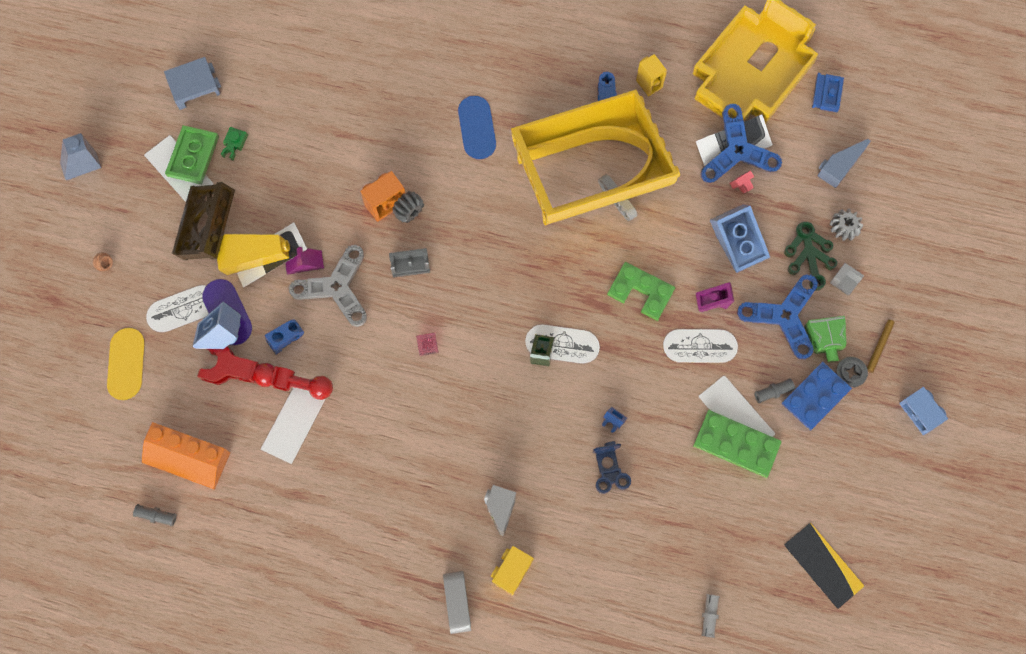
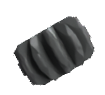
(408, 206)

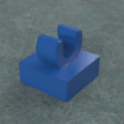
(615, 418)

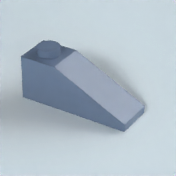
(840, 163)

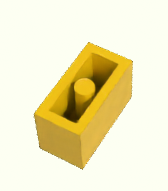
(651, 74)
(512, 570)

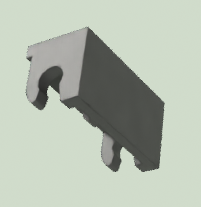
(409, 262)

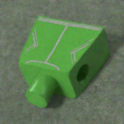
(827, 336)

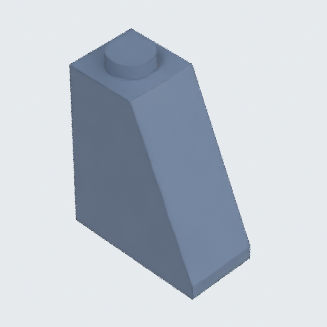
(78, 157)

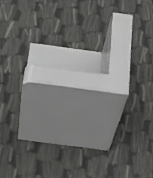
(846, 279)

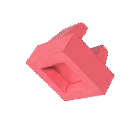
(743, 182)

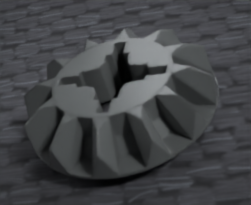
(859, 369)

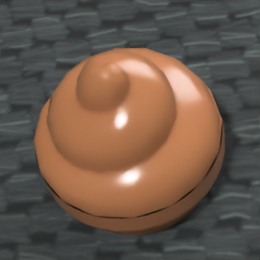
(102, 261)

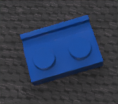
(828, 92)

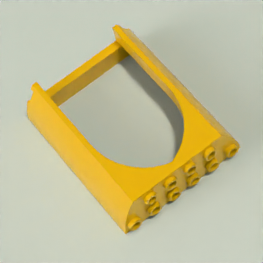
(613, 118)

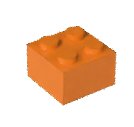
(381, 195)

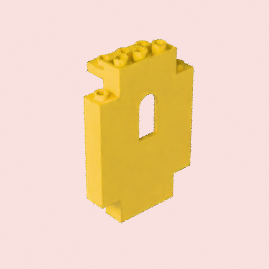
(733, 80)

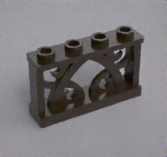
(212, 233)

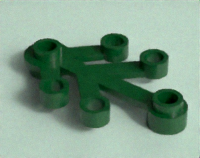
(810, 253)

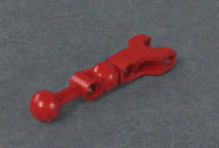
(264, 374)

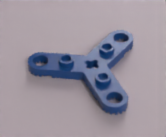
(736, 136)
(772, 313)

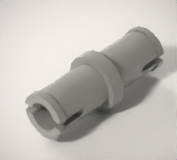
(710, 615)

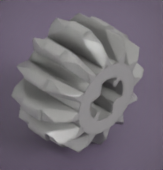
(853, 222)

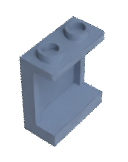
(192, 81)

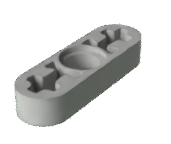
(624, 206)

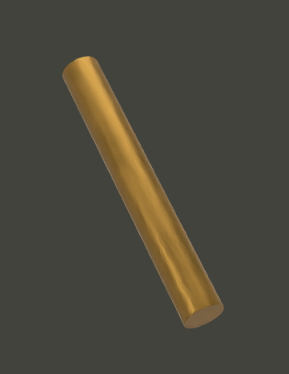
(880, 346)

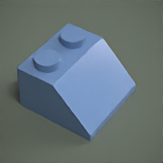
(217, 328)

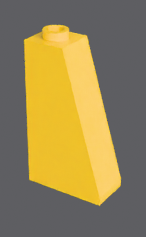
(249, 251)

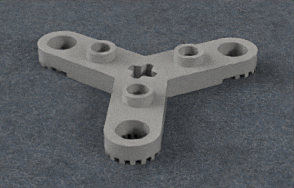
(343, 275)

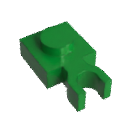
(233, 140)

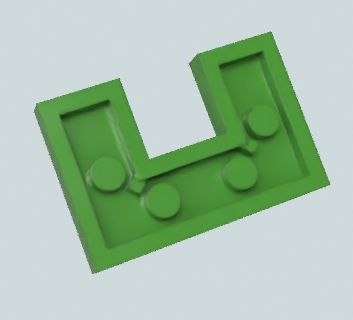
(633, 277)

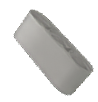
(457, 602)

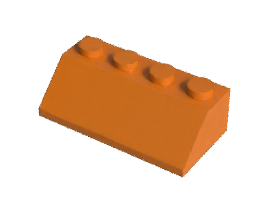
(184, 455)

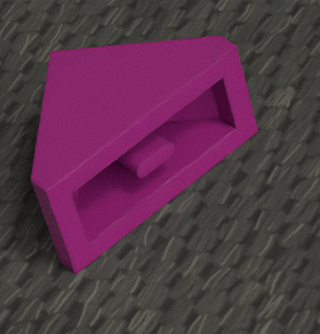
(305, 261)

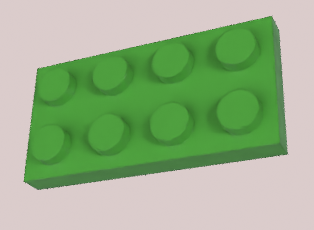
(737, 443)

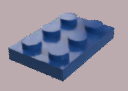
(816, 396)

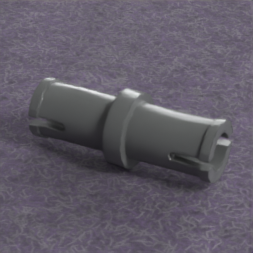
(774, 390)
(154, 515)

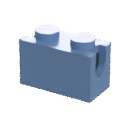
(924, 410)

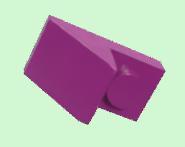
(715, 297)

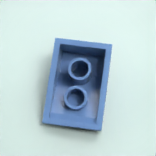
(740, 237)

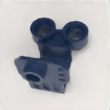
(613, 474)

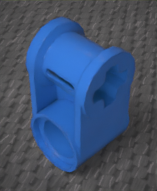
(606, 90)

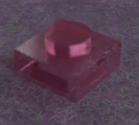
(427, 344)

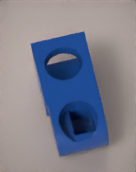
(284, 335)

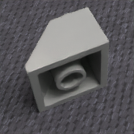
(500, 506)

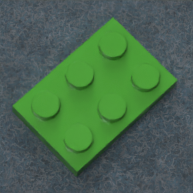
(192, 154)

